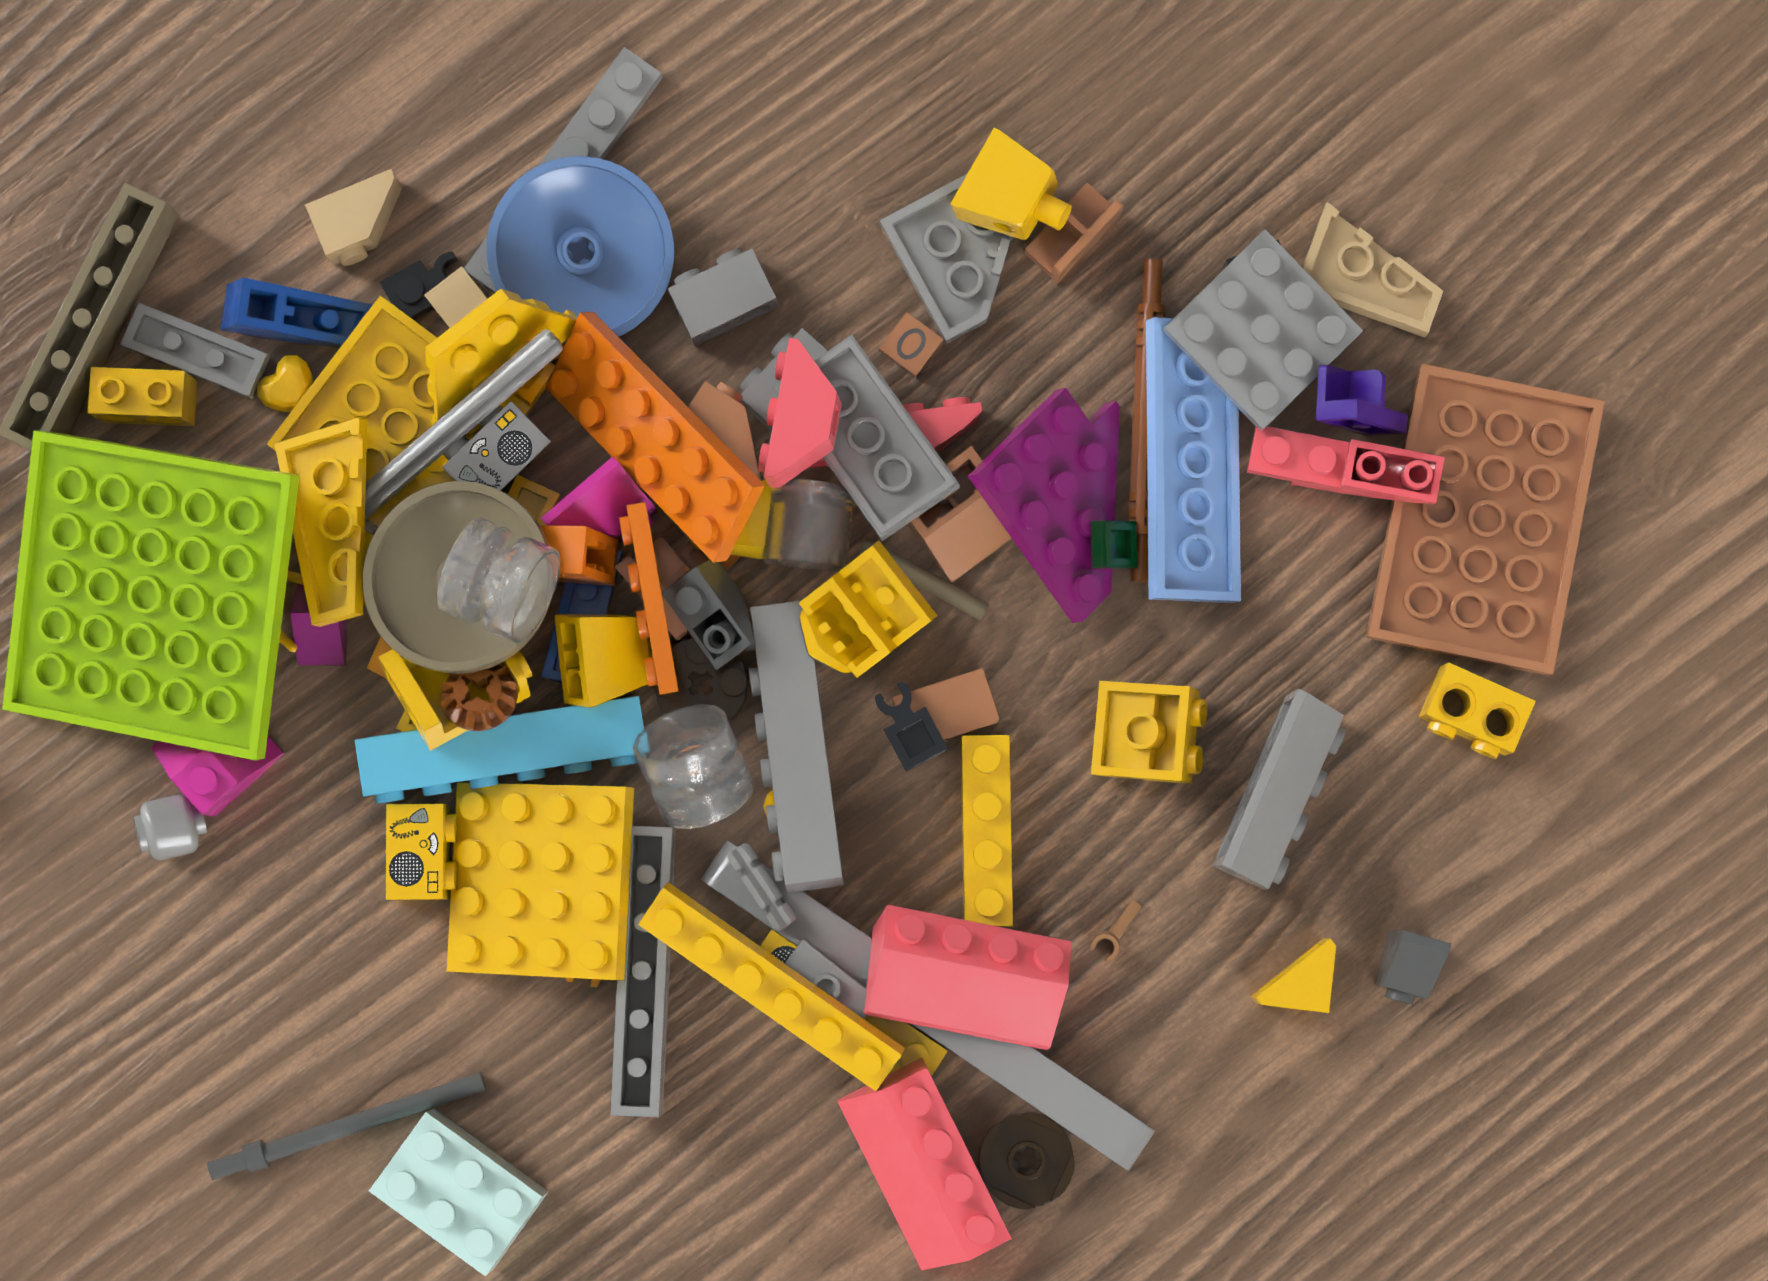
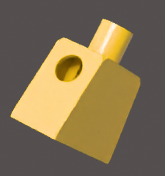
(1009, 190)
(600, 657)

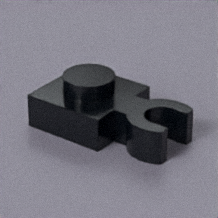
(409, 285)
(912, 734)

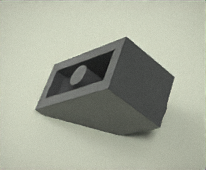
(1410, 965)

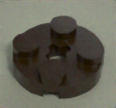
(728, 682)
(1034, 1187)

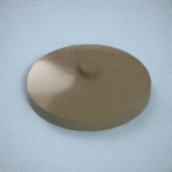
(406, 568)

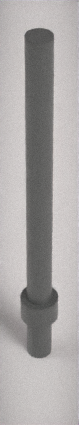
(259, 1154)

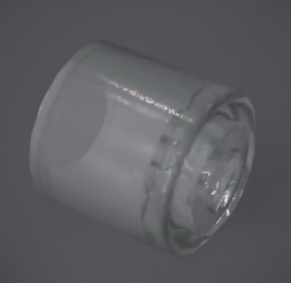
(808, 526)

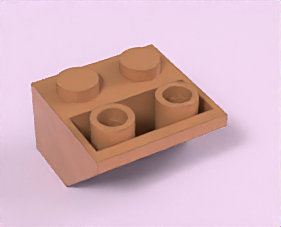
(961, 526)

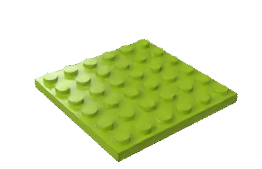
(150, 593)

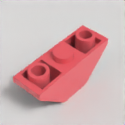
(801, 417)

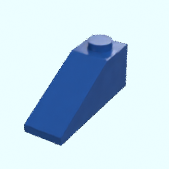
(289, 313)

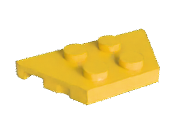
(484, 342)

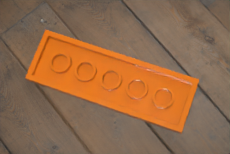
(655, 437)

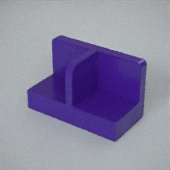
(1356, 402)

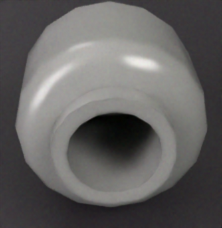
(169, 827)

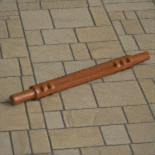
(1138, 482)

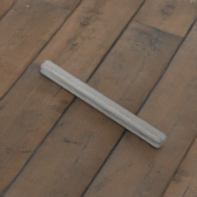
(461, 420)

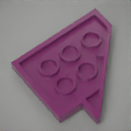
(1047, 490)

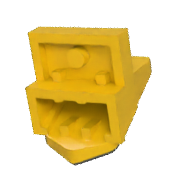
(862, 613)

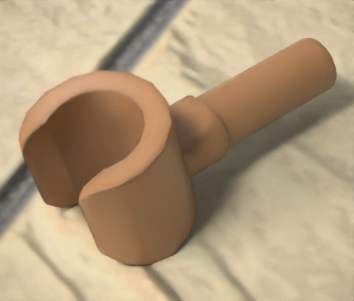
(1117, 929)

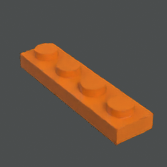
(645, 578)

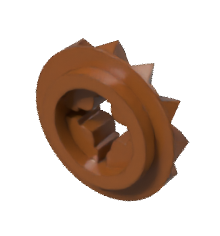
(479, 714)

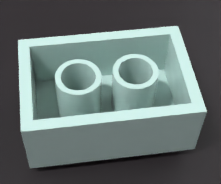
(458, 1191)

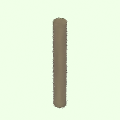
(936, 585)

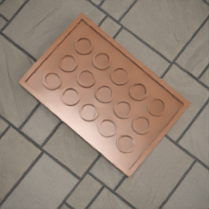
(1498, 550)

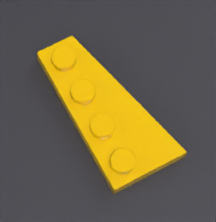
(330, 516)

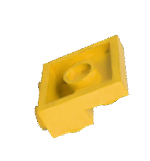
(1148, 732)

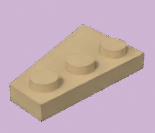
(1368, 278)

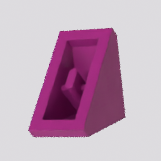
(317, 644)

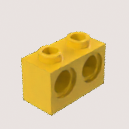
(142, 396)
(1479, 699)

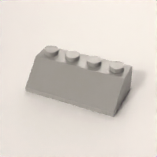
(1279, 790)

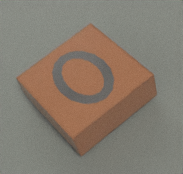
(911, 345)

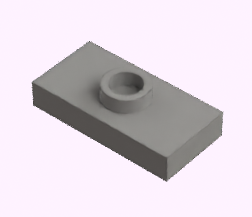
(828, 977)

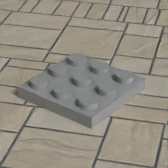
(1262, 330)

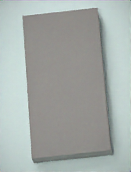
(879, 447)

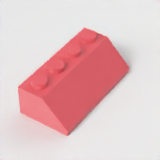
(966, 977)
(924, 1168)

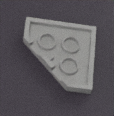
(948, 260)

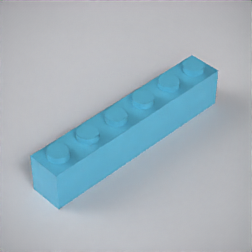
(519, 745)

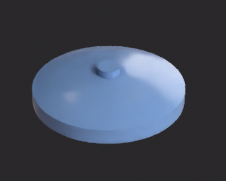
(583, 241)

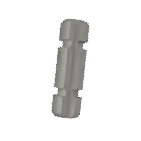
(761, 887)

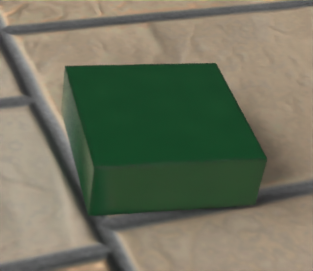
(1114, 544)

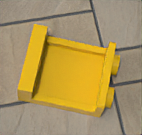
(421, 694)

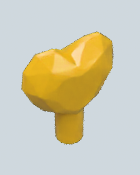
(287, 385)

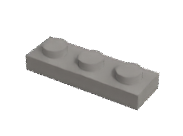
(195, 350)

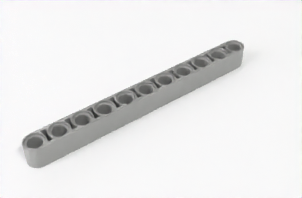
(1012, 1065)

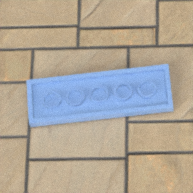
(1190, 478)

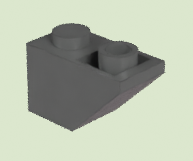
(712, 611)

